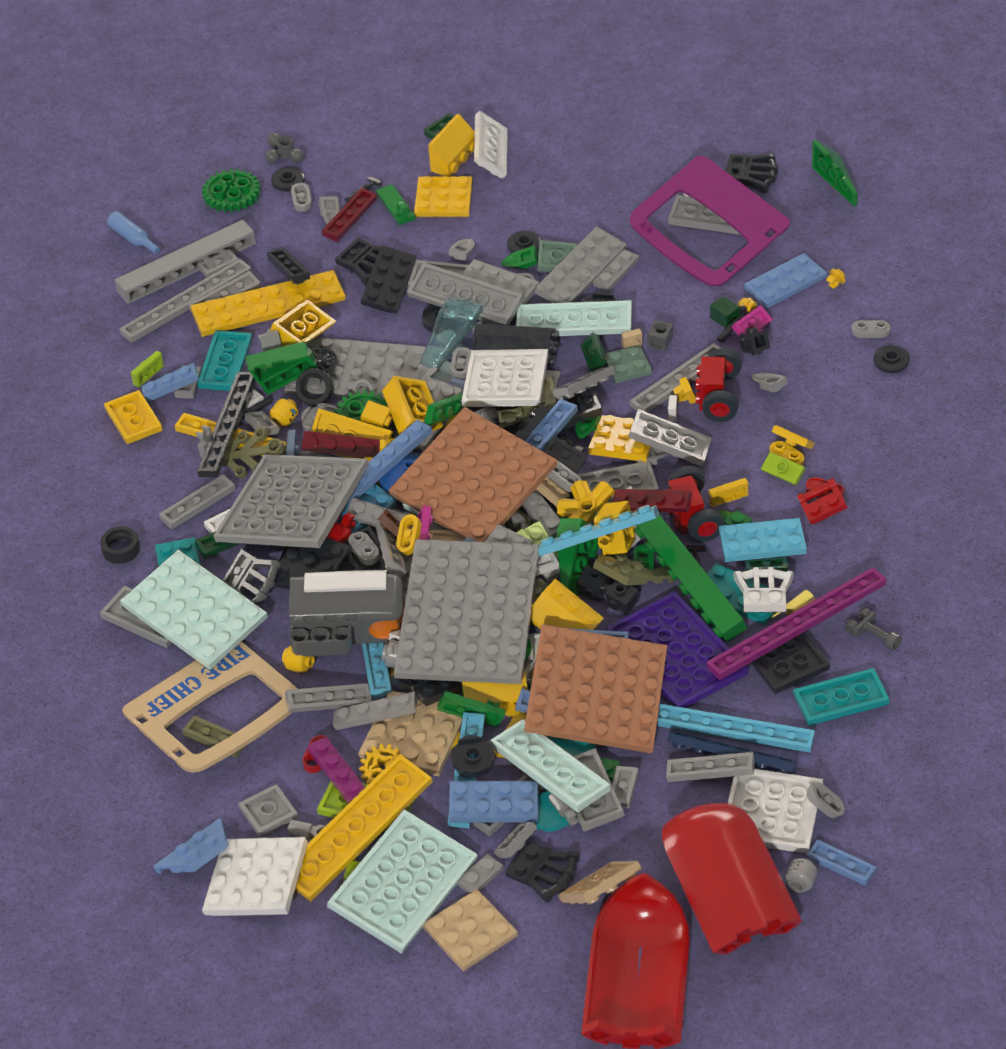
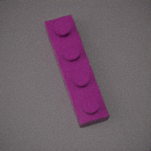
(336, 769)

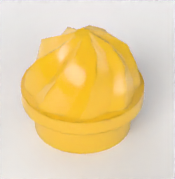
(748, 303)

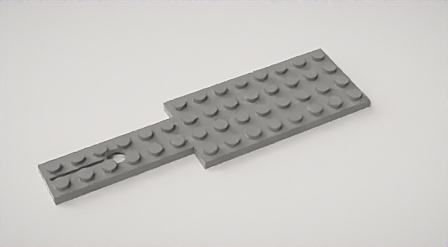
(375, 364)

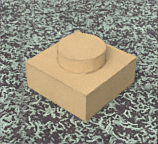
(631, 338)

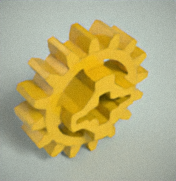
(370, 771)

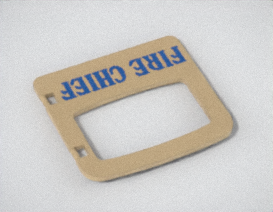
(192, 686)

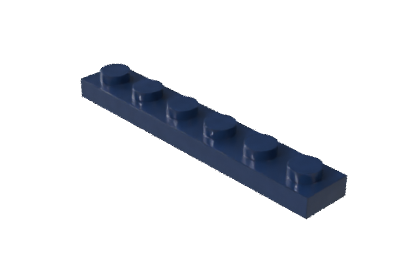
(702, 745)

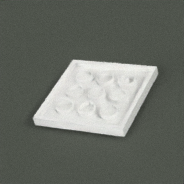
(505, 378)
(777, 807)
(255, 877)

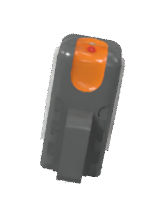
(343, 610)

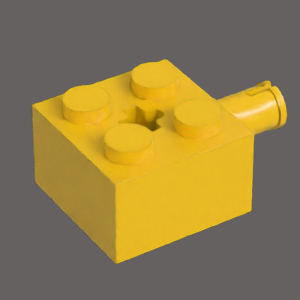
(618, 541)

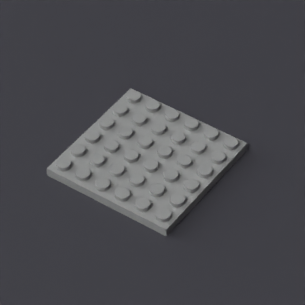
(291, 500)

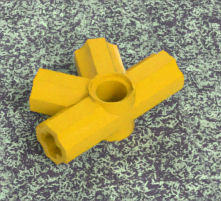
(584, 500)

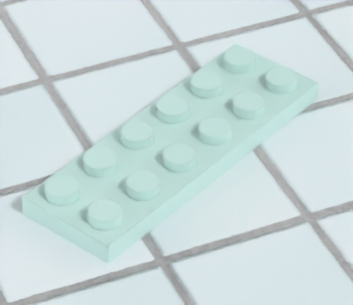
(578, 317)
(550, 766)

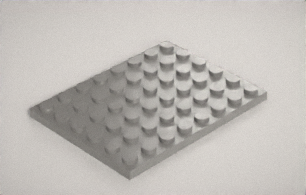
(467, 611)

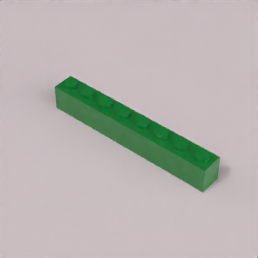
(692, 578)

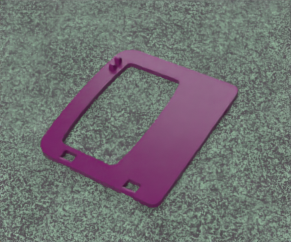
(728, 200)

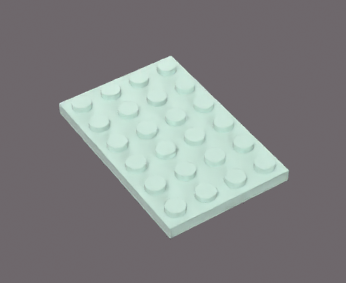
(194, 609)
(402, 881)

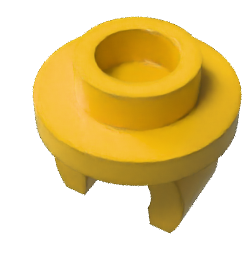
(835, 277)

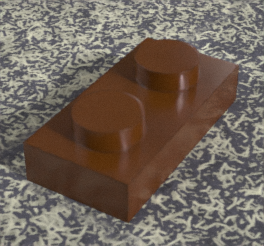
(389, 522)

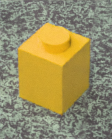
(376, 415)

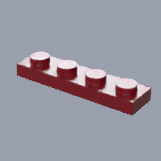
(349, 214)
(340, 444)
(663, 499)

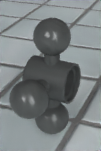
(285, 149)

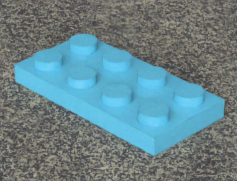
(762, 540)

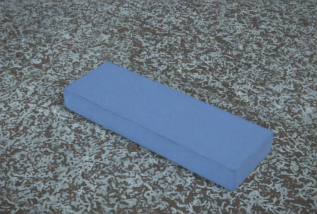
(841, 862)

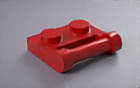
(824, 506)

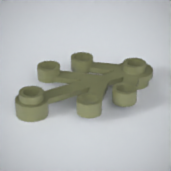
(248, 451)

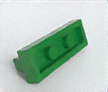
(395, 204)
(457, 704)

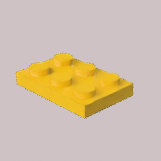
(133, 417)

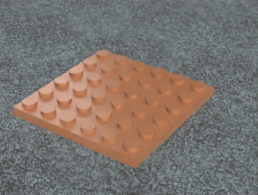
(473, 476)
(596, 688)

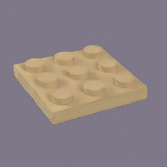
(600, 881)
(470, 930)

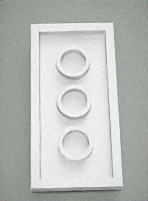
(490, 145)

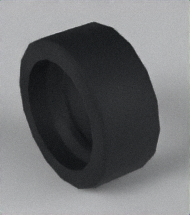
(303, 377)
(123, 555)

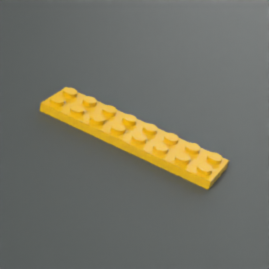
(265, 303)
(359, 824)

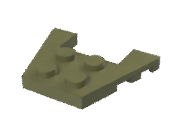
(513, 416)
(628, 571)

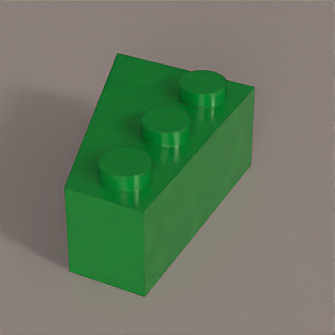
(280, 365)

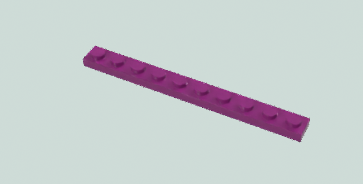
(796, 623)

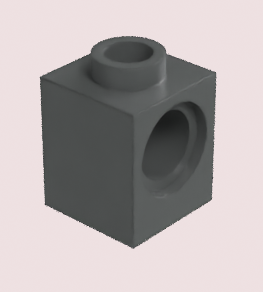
(660, 335)

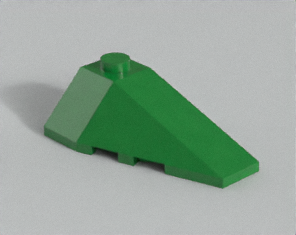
(832, 169)
(576, 557)

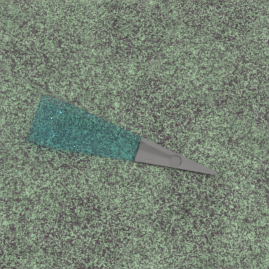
(452, 325)

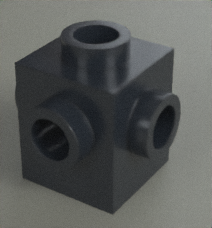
(754, 340)
(592, 583)
(621, 597)

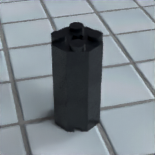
(515, 337)

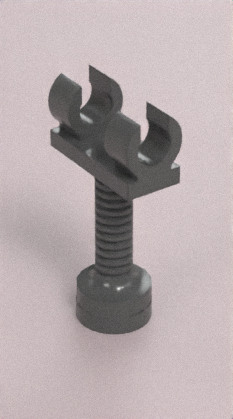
(866, 624)

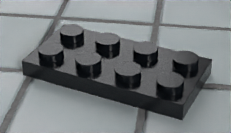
(388, 279)

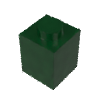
(724, 311)

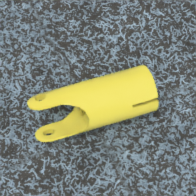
(798, 602)

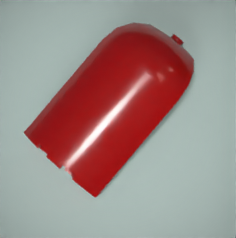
(728, 875)
(616, 1004)

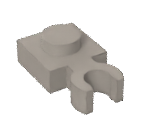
(204, 439)

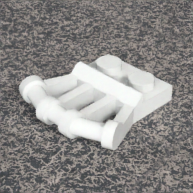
(764, 599)

